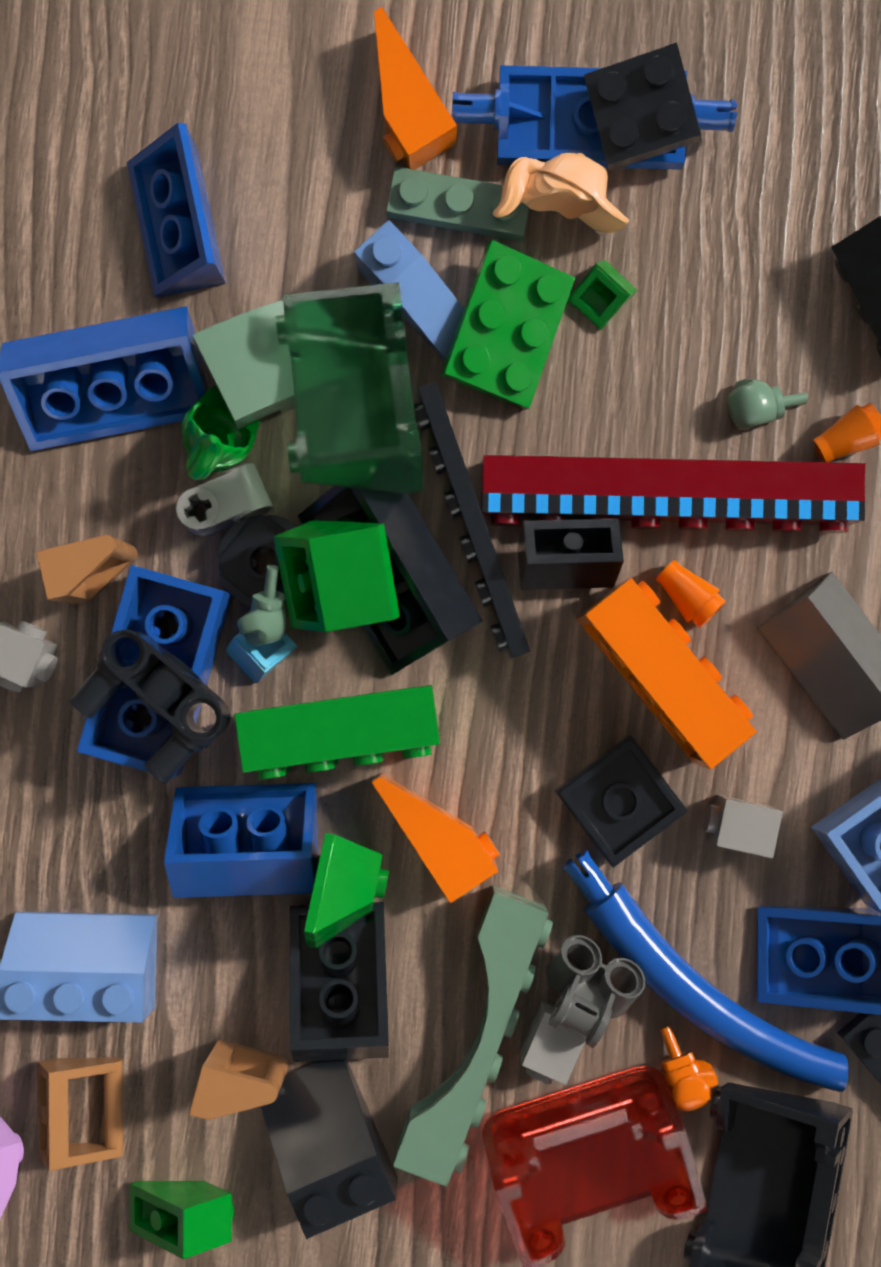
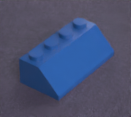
(103, 378)

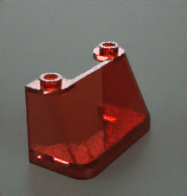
(589, 1155)

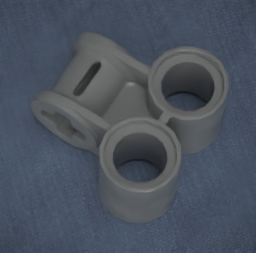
(588, 992)

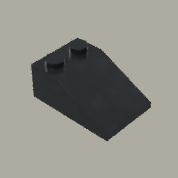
(339, 991)
(328, 1147)

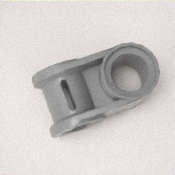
(228, 498)

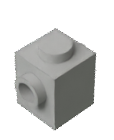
(25, 656)

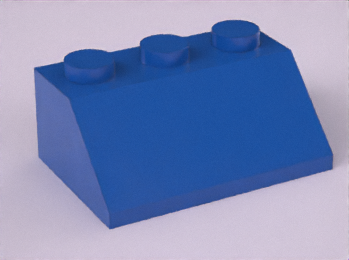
(243, 840)

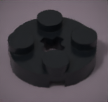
(238, 552)

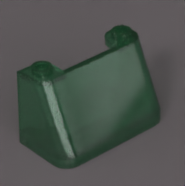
(352, 389)

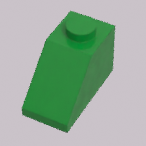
(181, 1215)

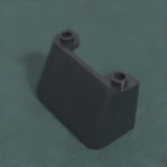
(772, 1180)

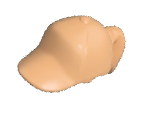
(564, 185)

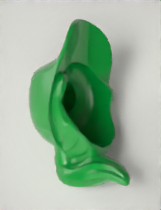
(212, 437)

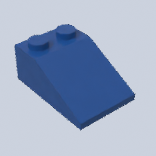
(820, 958)

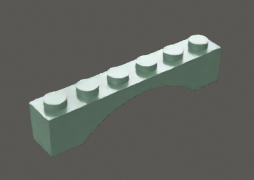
(438, 1124)

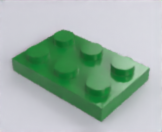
(507, 325)

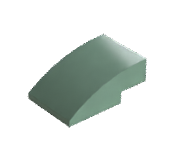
(249, 364)

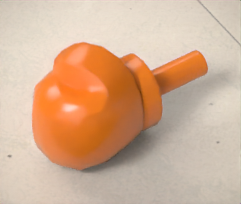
(688, 1079)

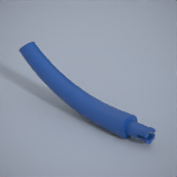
(690, 994)

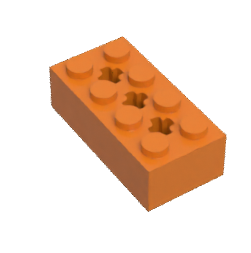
(667, 674)

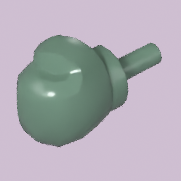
(757, 403)
(267, 615)

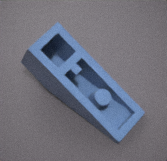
(425, 297)

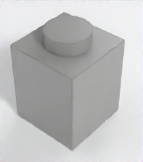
(743, 826)
(549, 1051)

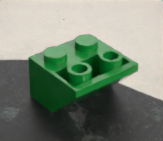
(336, 575)

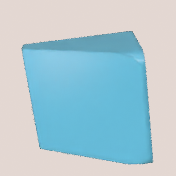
(261, 659)

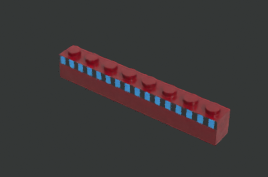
(674, 492)

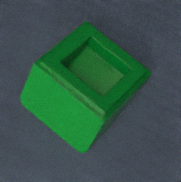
(602, 294)

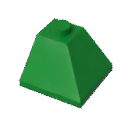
(343, 888)

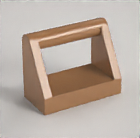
(83, 568)
(237, 1080)
(52, 1111)

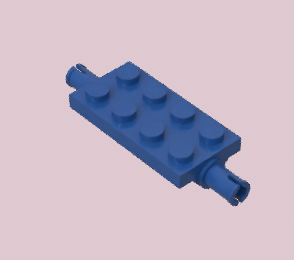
(550, 113)

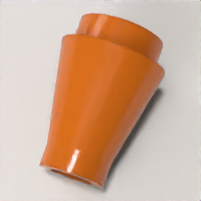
(850, 434)
(691, 594)

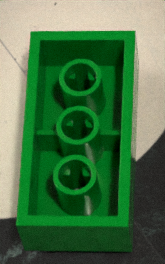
(338, 729)

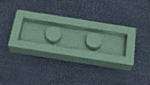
(452, 204)

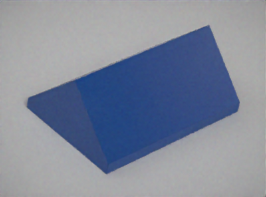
(175, 214)

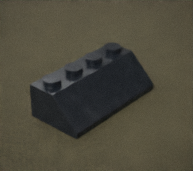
(427, 590)

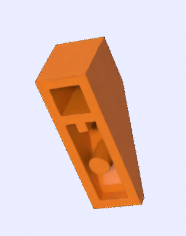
(414, 115)
(444, 842)

